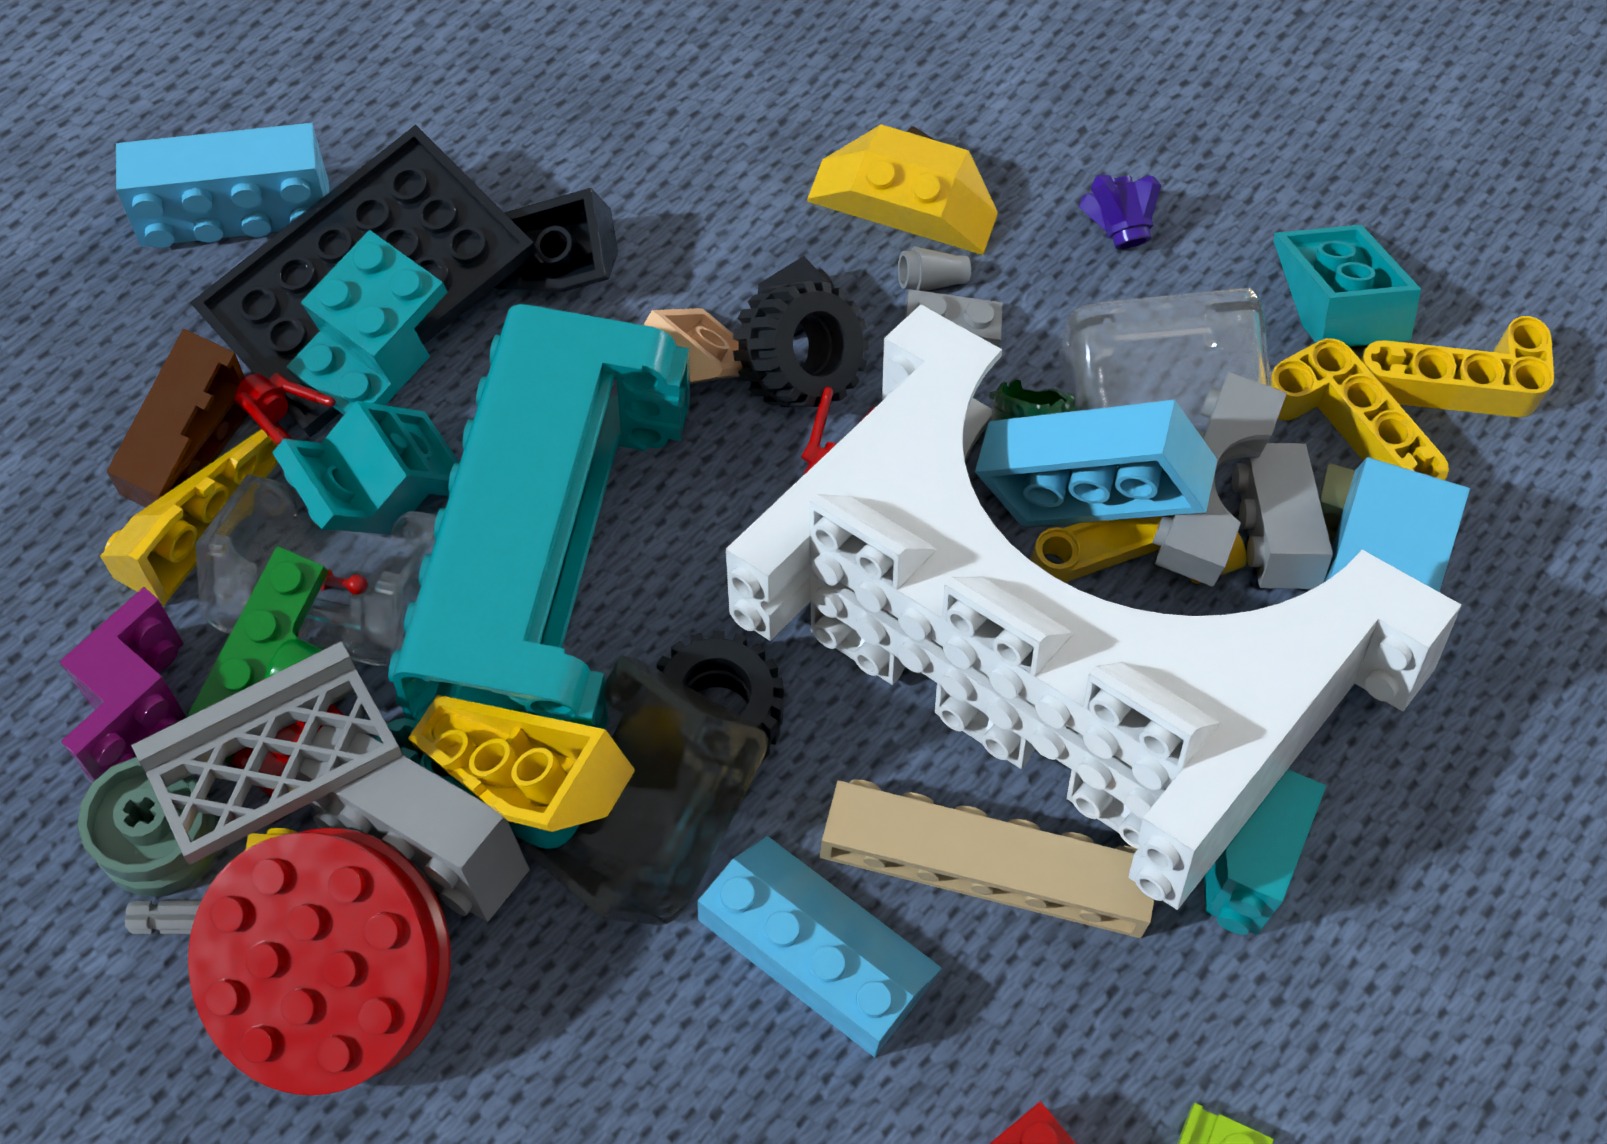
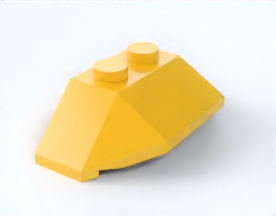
(909, 187)

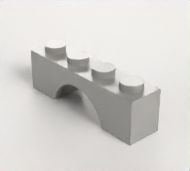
(1237, 427)

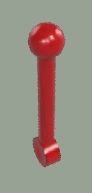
(355, 584)

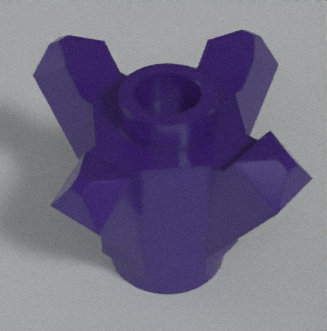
(1123, 208)

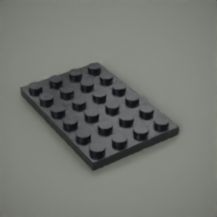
(404, 196)

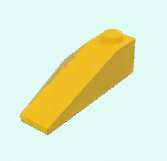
(160, 540)
(525, 763)

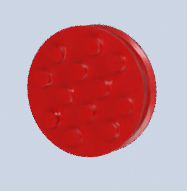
(318, 960)

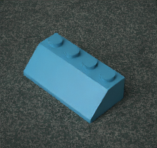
(817, 943)

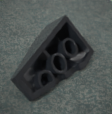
(572, 243)

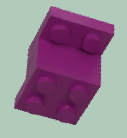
(121, 682)

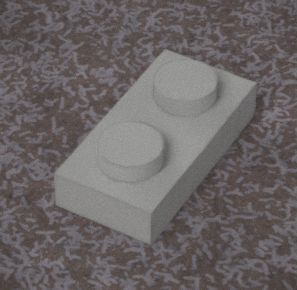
(972, 314)

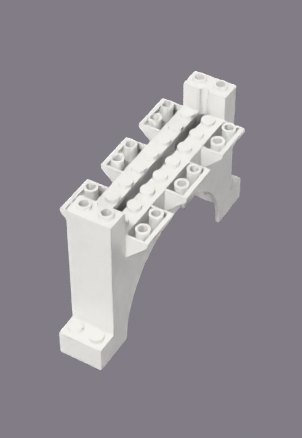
(1157, 714)

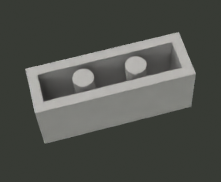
(1283, 517)

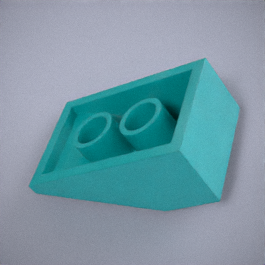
(1347, 285)

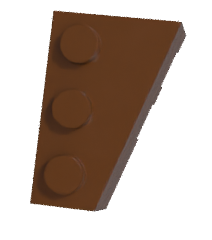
(181, 421)

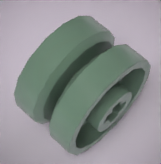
(131, 836)

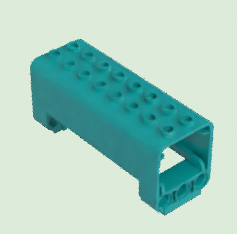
(527, 511)

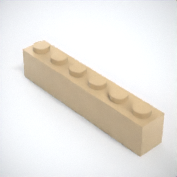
(985, 857)

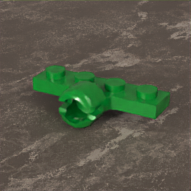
(267, 629)

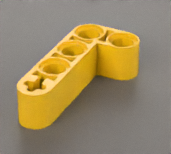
(1336, 379)
(1466, 380)

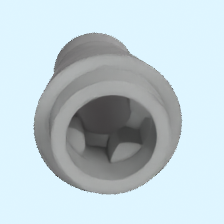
(931, 269)

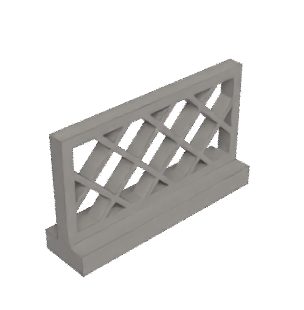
(252, 721)

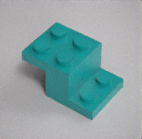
(367, 325)
(368, 468)

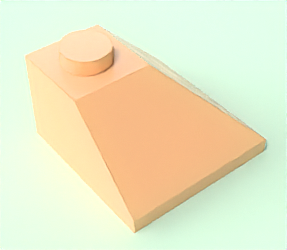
(708, 342)

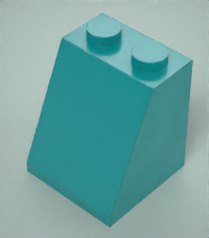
(1259, 862)

